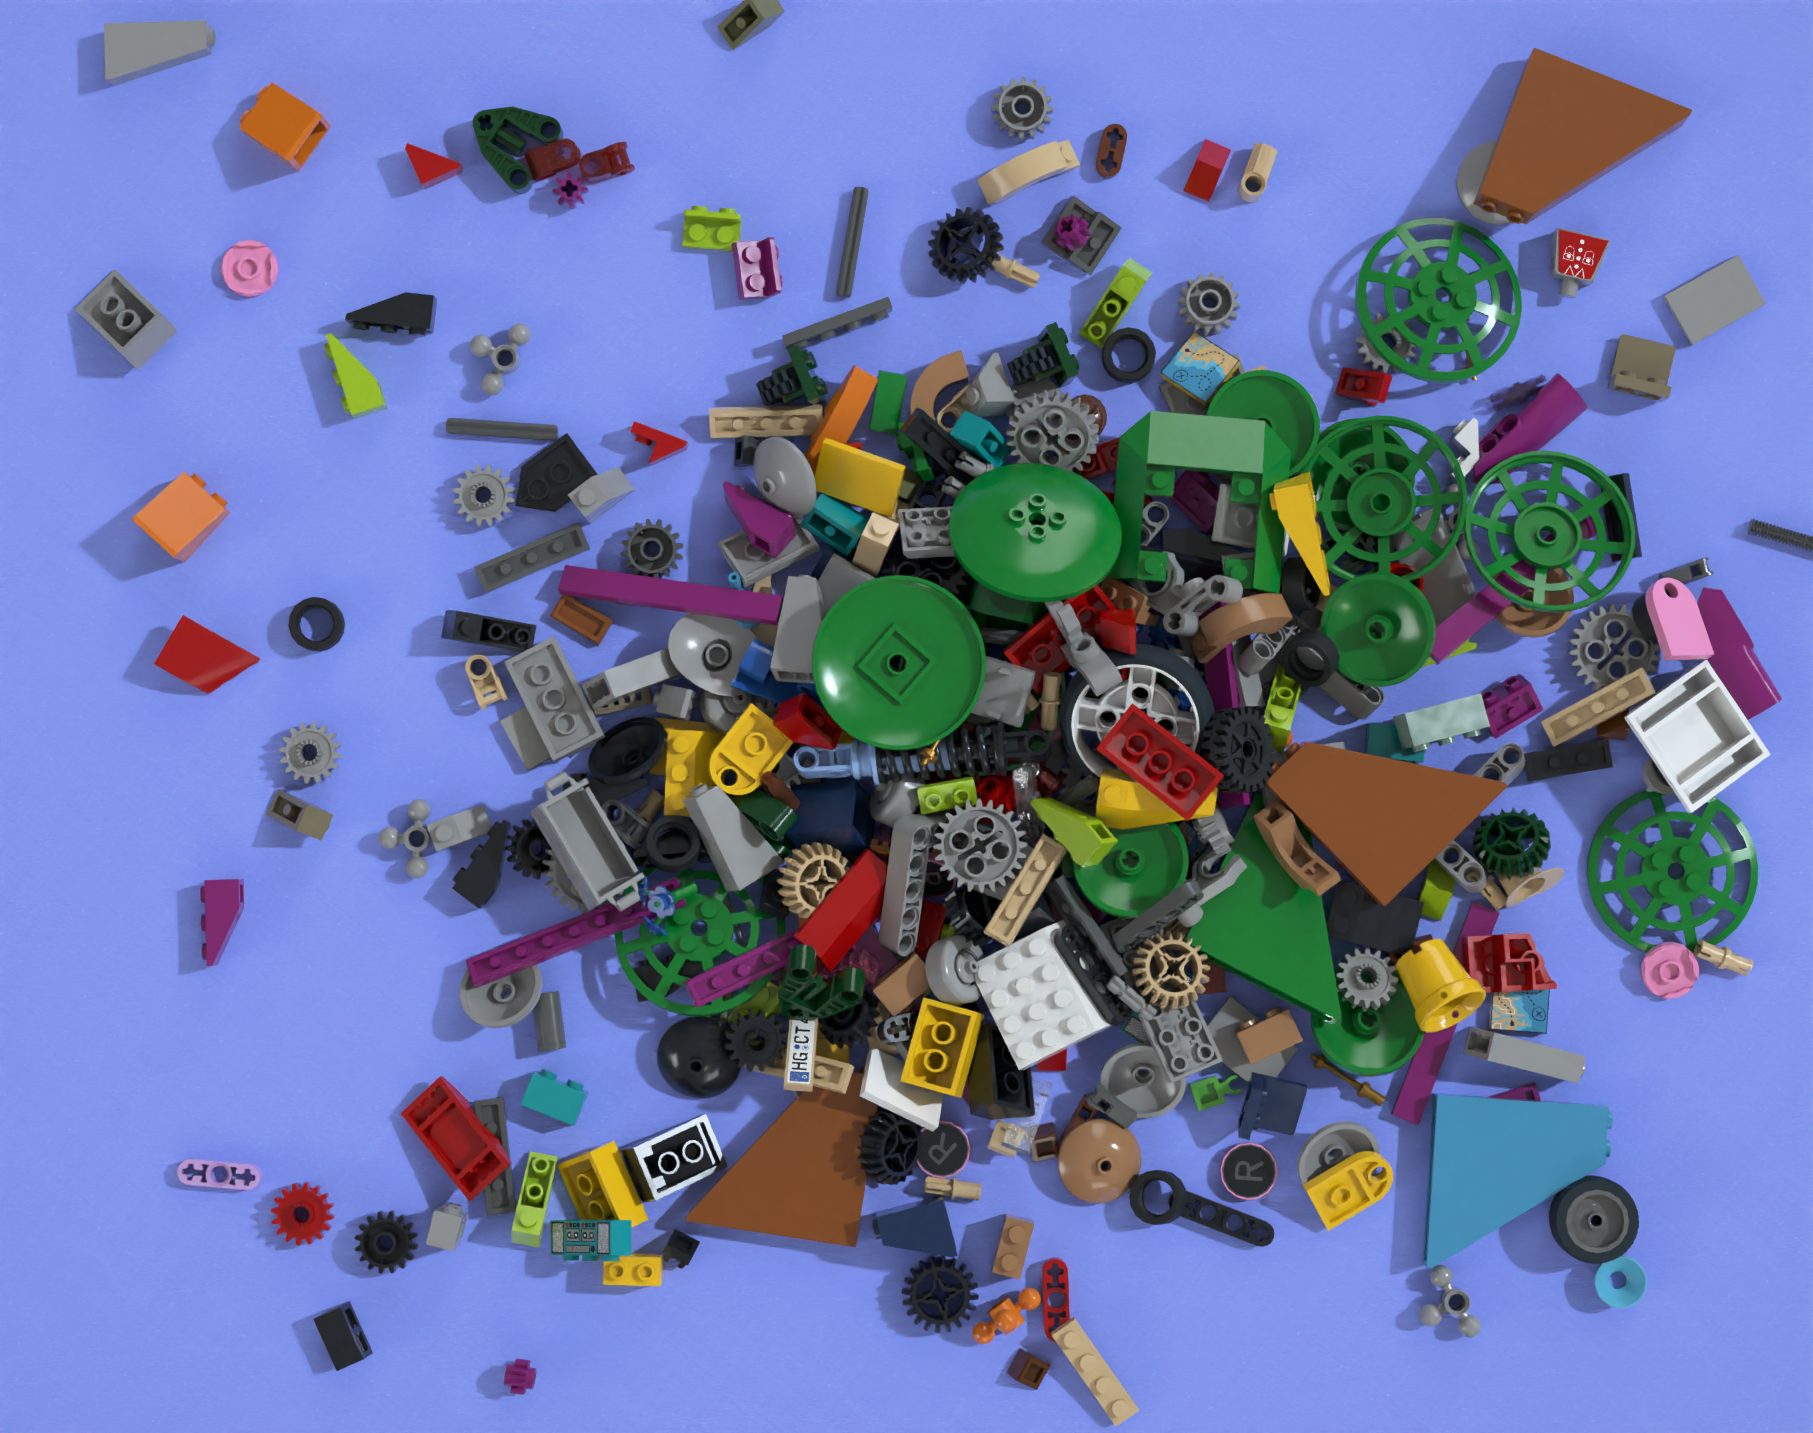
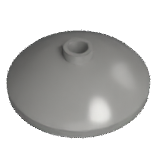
(1469, 180)
(784, 477)
(487, 1003)
(1145, 1091)
(1342, 1138)

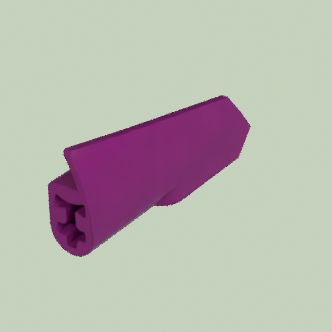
(1532, 429)
(1734, 655)

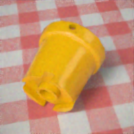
(1438, 986)

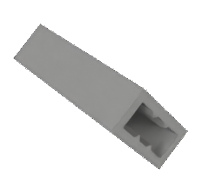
(150, 47)
(797, 630)
(630, 679)
(730, 838)
(1524, 1054)

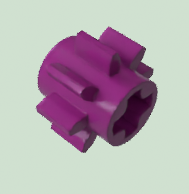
(576, 195)
(1072, 232)
(520, 1376)

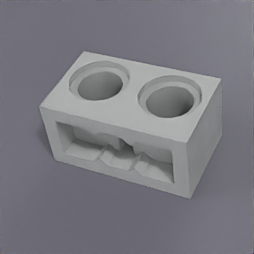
(447, 1226)

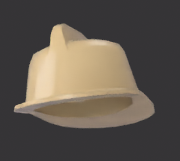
(1530, 885)

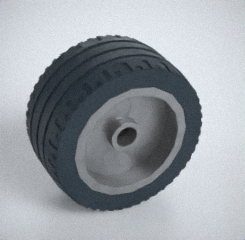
(1615, 1215)

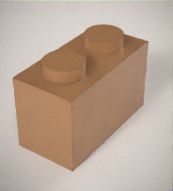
(902, 985)
(1267, 1035)
(1012, 1246)

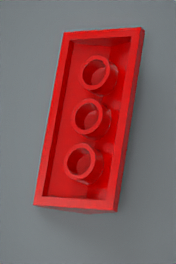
(1041, 643)
(1160, 762)
(846, 911)

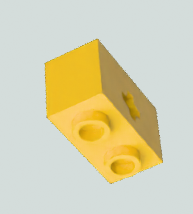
(634, 1270)

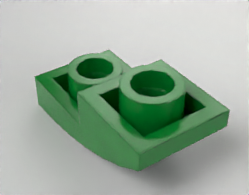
(887, 402)
(919, 459)

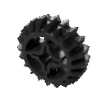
(978, 226)
(889, 1147)
(927, 1297)

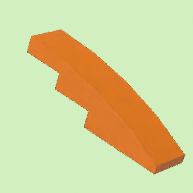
(842, 412)

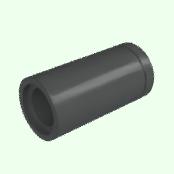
(549, 1022)

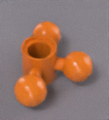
(1006, 1316)

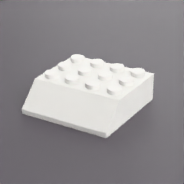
(1696, 735)
(1038, 998)

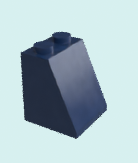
(833, 815)
(917, 1227)

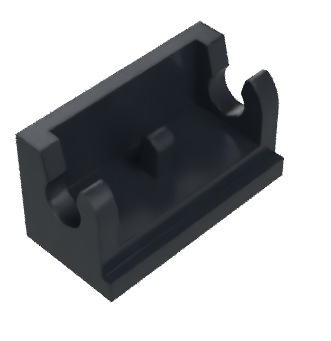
(343, 1336)

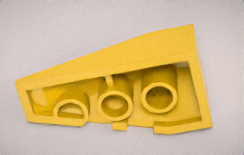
(1297, 512)
(1128, 805)

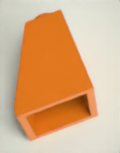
(284, 125)
(182, 516)

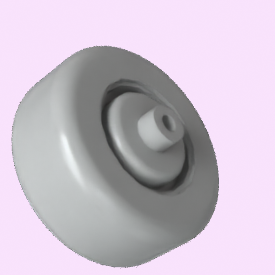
(721, 711)
(894, 799)
(952, 970)

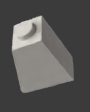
(601, 493)

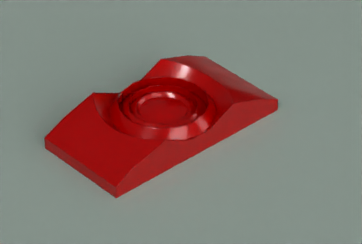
(456, 1137)

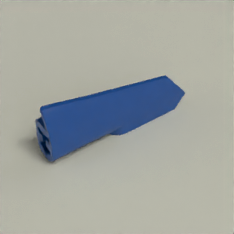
(757, 678)

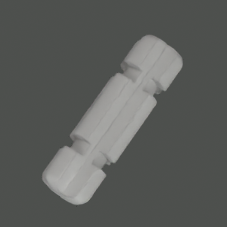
(1131, 998)

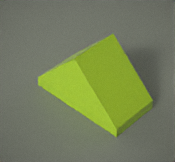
(1435, 891)

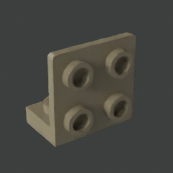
(1642, 368)

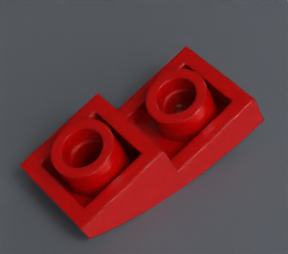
(1101, 462)

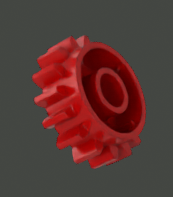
(999, 790)
(287, 1213)

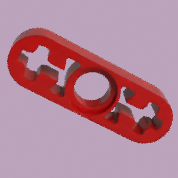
(1047, 1278)

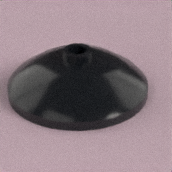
(628, 751)
(699, 1041)

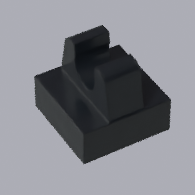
(745, 450)
(680, 1248)

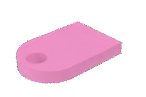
(1677, 621)

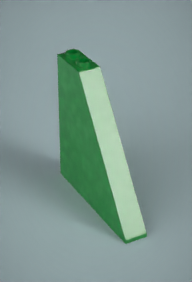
(1269, 926)

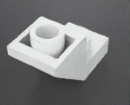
(1467, 442)

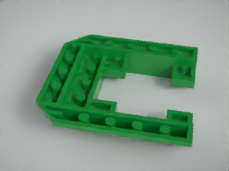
(1207, 444)

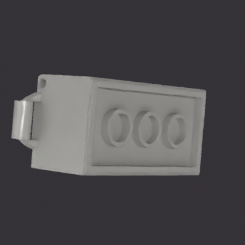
(586, 844)

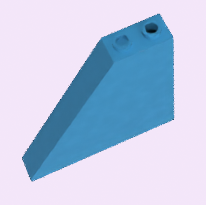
(1501, 1160)

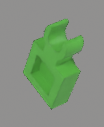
(1210, 1092)

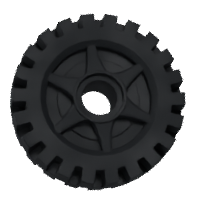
(1239, 749)

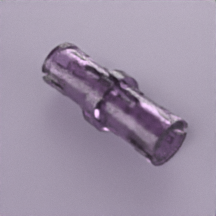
(1518, 393)

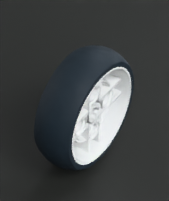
(1085, 713)

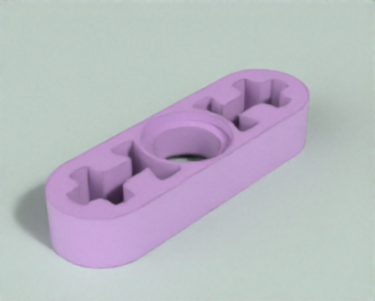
(240, 1183)

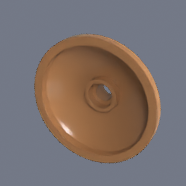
(1538, 623)
(1087, 1148)

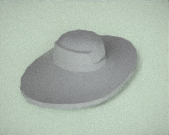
(704, 646)

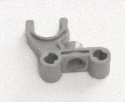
(1187, 602)
(1083, 651)
(1210, 883)

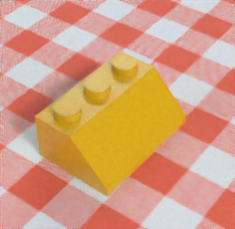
(687, 766)
(942, 1047)
(602, 1186)

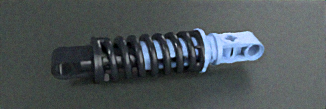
(990, 752)

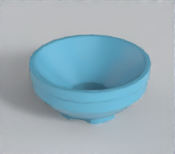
(1634, 1284)

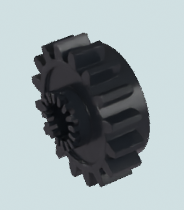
(522, 849)
(967, 915)
(851, 1023)
(748, 1026)
(374, 1251)

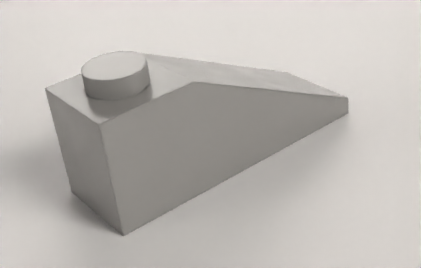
(675, 702)

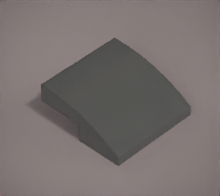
(1102, 235)

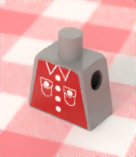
(1575, 259)

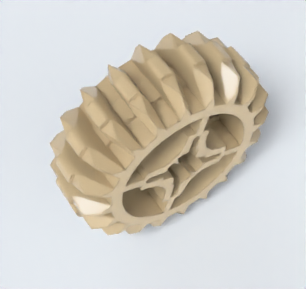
(809, 867)
(1178, 978)

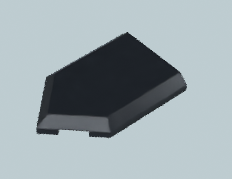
(552, 476)

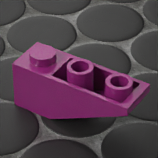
(763, 525)
(222, 911)

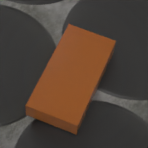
(581, 618)

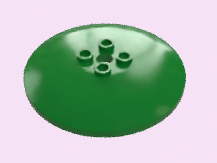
(1029, 561)
(940, 656)

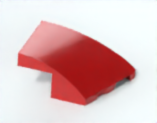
(202, 656)
(1506, 963)

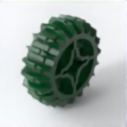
(1514, 835)

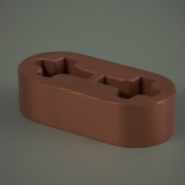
(1118, 151)

